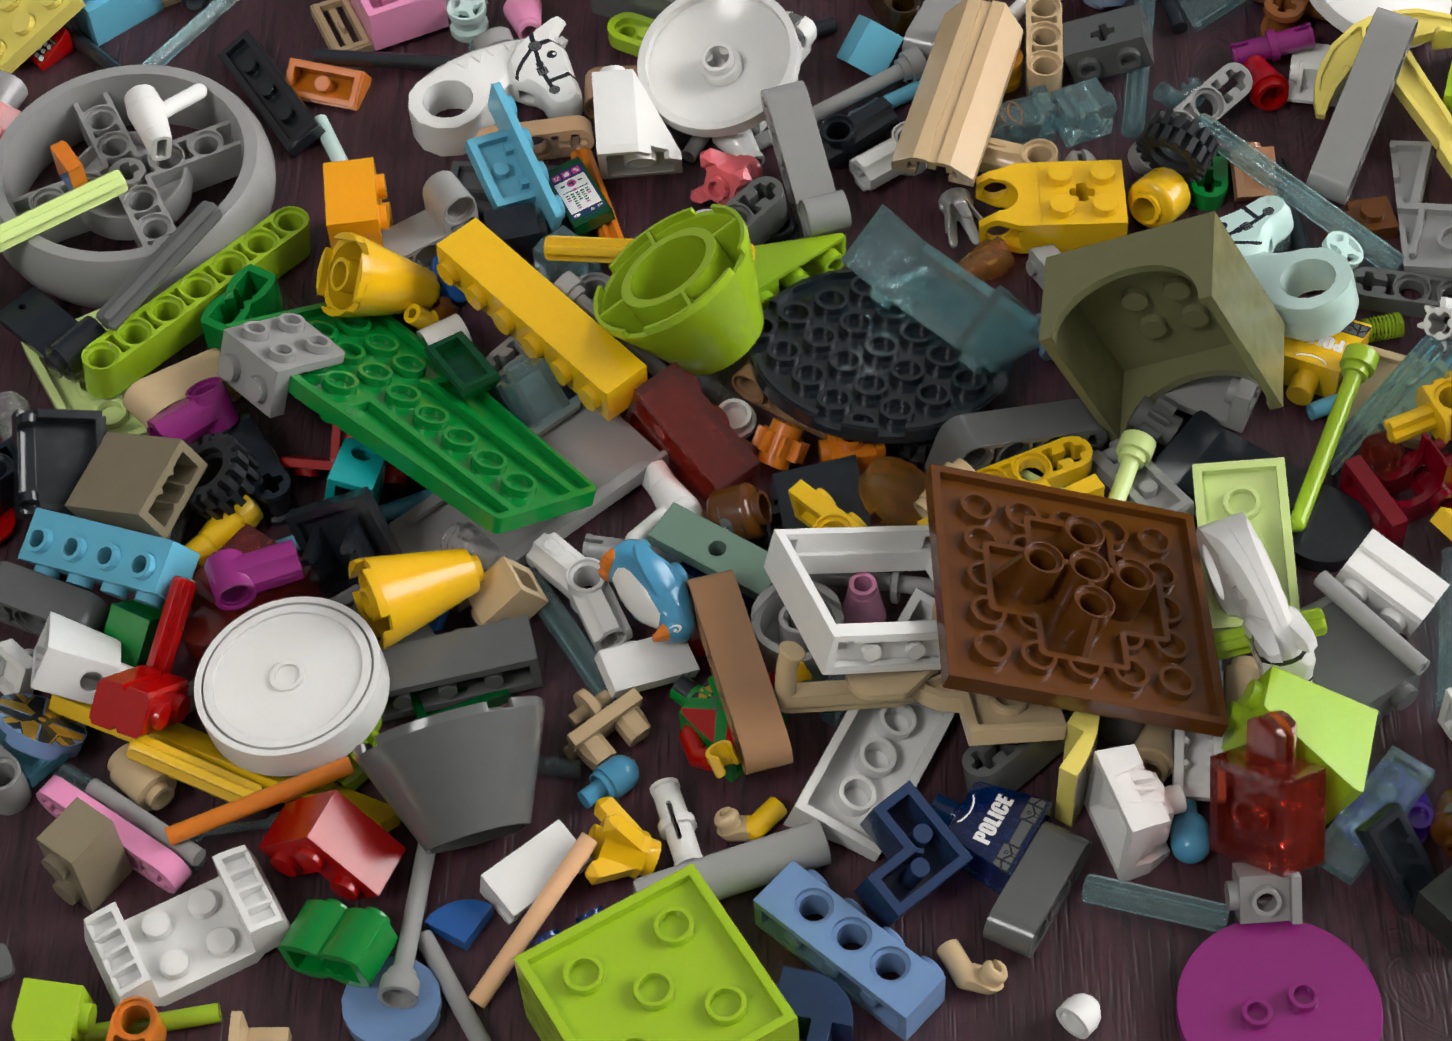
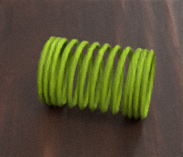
(1395, 329)

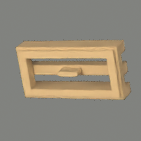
(330, 6)

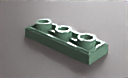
(702, 541)

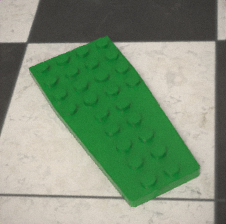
(418, 422)

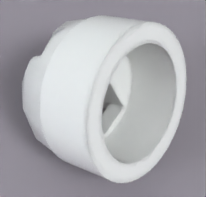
(1079, 1015)

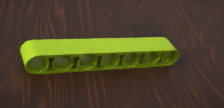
(175, 314)

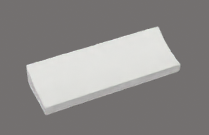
(870, 760)

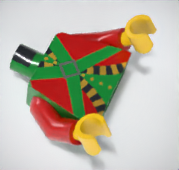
(705, 727)

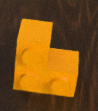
(355, 199)

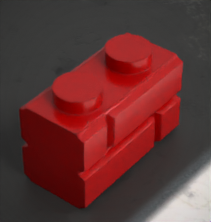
(140, 701)

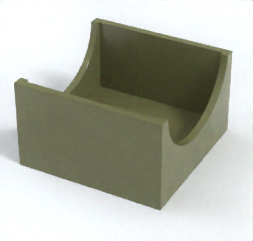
(1156, 315)

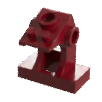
(1422, 470)

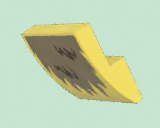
(1076, 765)

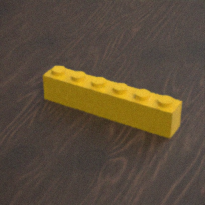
(540, 318)

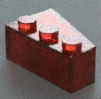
(692, 431)

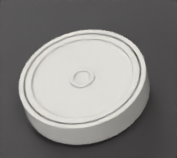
(291, 686)

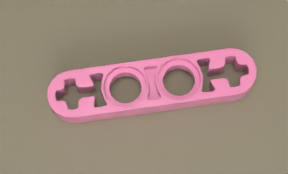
(144, 852)

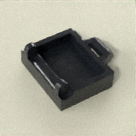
(51, 456)
(835, 476)

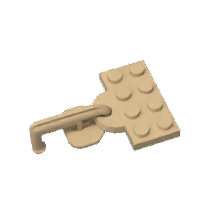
(983, 717)

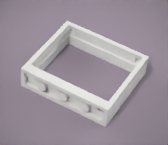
(866, 646)

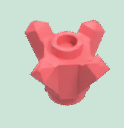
(725, 176)

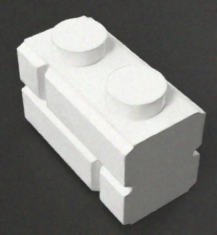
(1391, 583)

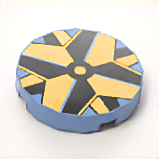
(37, 729)

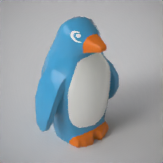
(651, 589)

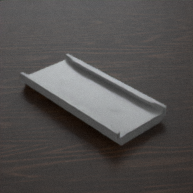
(603, 451)

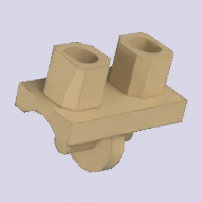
(589, 739)

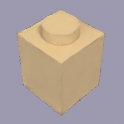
(506, 592)

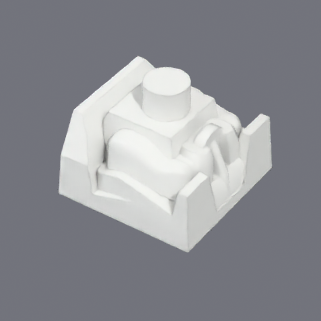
(1131, 810)

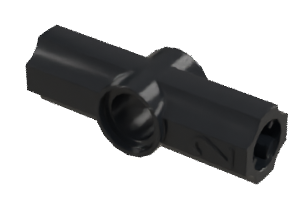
(850, 133)

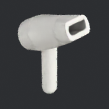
(151, 114)
(664, 490)

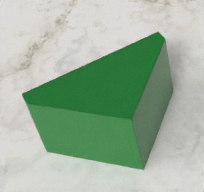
(135, 628)

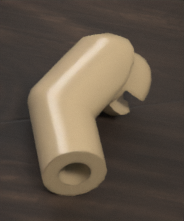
(972, 976)

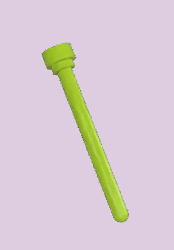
(1357, 366)

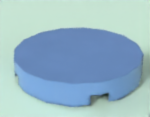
(373, 1021)

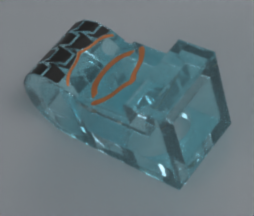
(1026, 118)

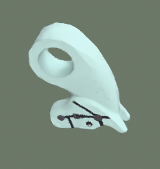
(1290, 274)

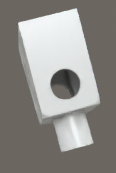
(73, 659)

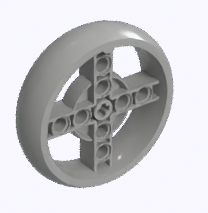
(158, 191)

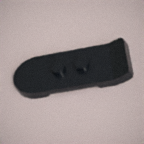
(1335, 524)

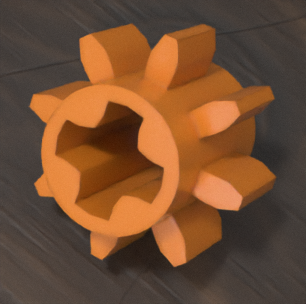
(780, 444)

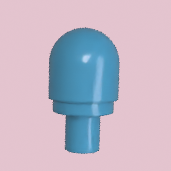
(610, 778)
(1190, 835)

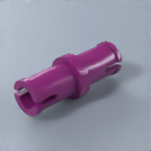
(1274, 44)

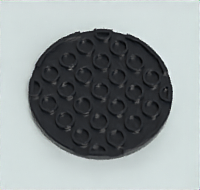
(863, 369)

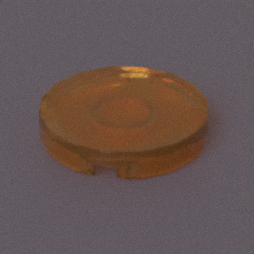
(890, 489)

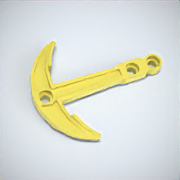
(1412, 85)

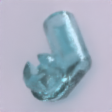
(1171, 97)

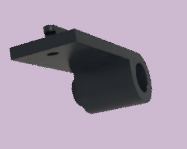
(50, 331)

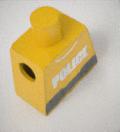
(1314, 364)

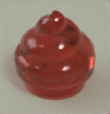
(1381, 454)

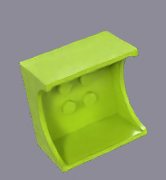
(654, 971)

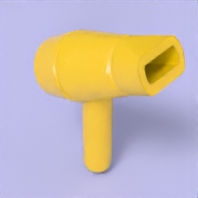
(218, 532)

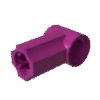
(202, 412)
(239, 577)

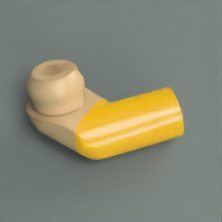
(749, 827)

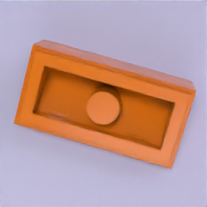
(328, 84)

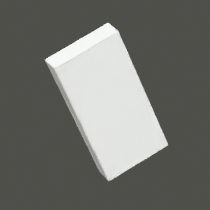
(644, 665)

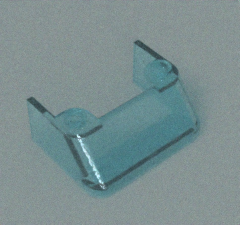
(941, 295)

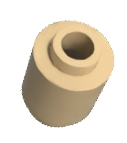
(139, 783)

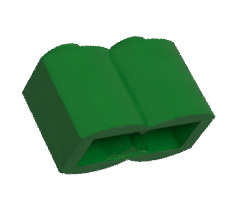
(248, 295)
(338, 942)

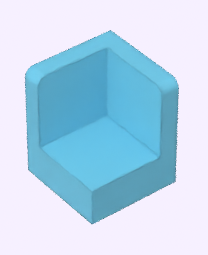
(869, 46)

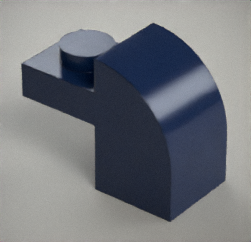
(818, 1003)

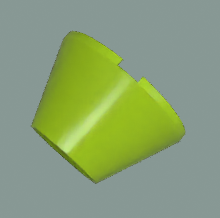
(686, 291)

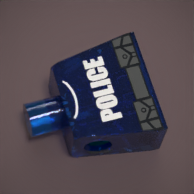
(993, 828)

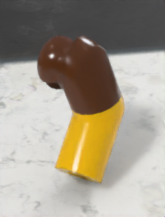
(421, 317)

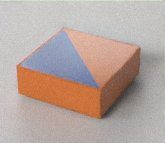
(68, 165)

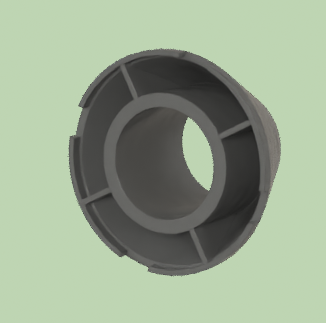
(460, 772)

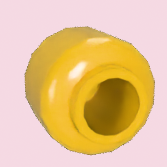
(1158, 197)

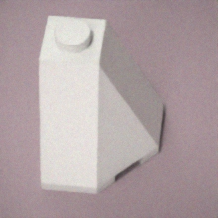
(629, 128)

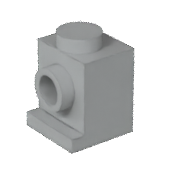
(1250, 883)

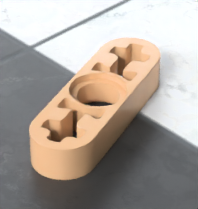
(561, 127)

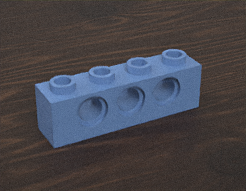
(896, 1003)

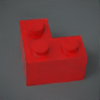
(334, 839)

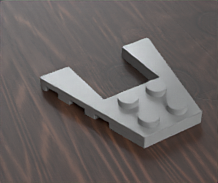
(1422, 226)

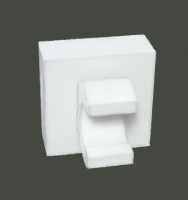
(15, 668)

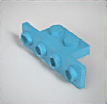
(509, 166)

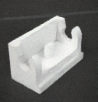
(521, 876)

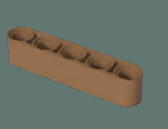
(739, 672)

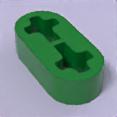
(1218, 178)

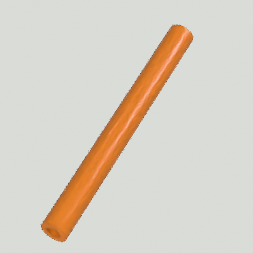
(259, 800)

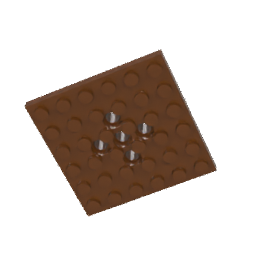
(1072, 601)

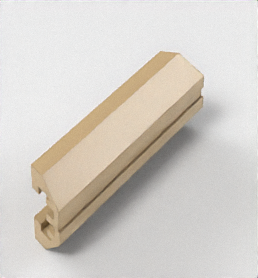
(960, 91)

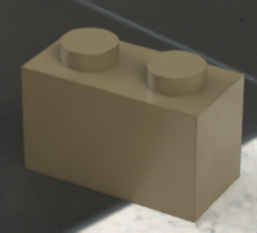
(84, 855)

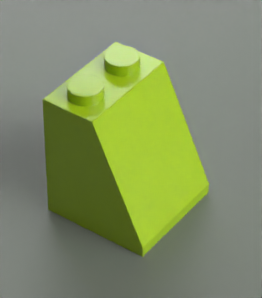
(1329, 730)

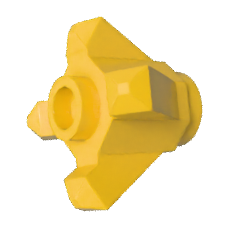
(621, 846)

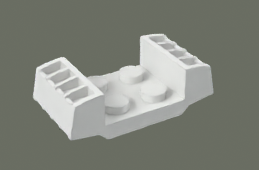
(191, 936)

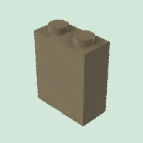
(137, 483)

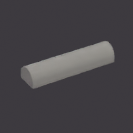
(755, 861)

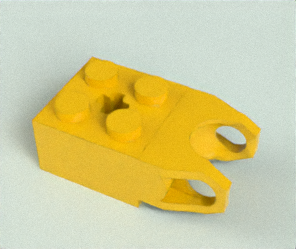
(1055, 204)

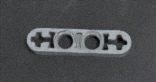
(1207, 90)

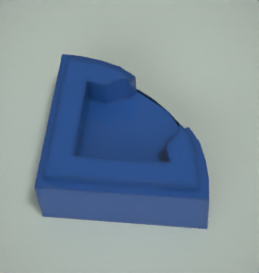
(460, 921)

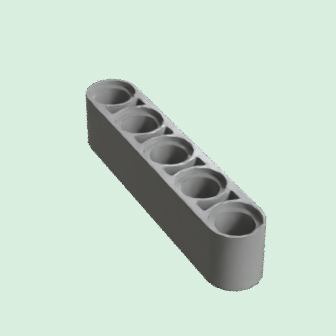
(1361, 105)

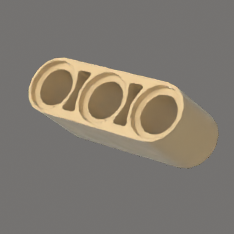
(1043, 44)
(168, 386)

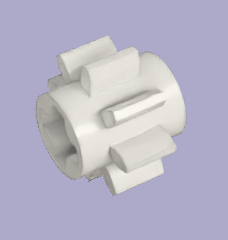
(1434, 322)

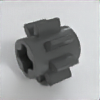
(1156, 418)

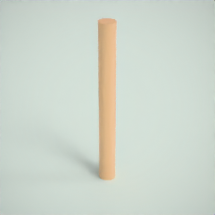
(533, 920)

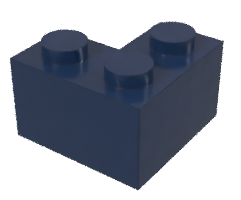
(918, 851)

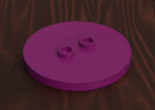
(1277, 987)

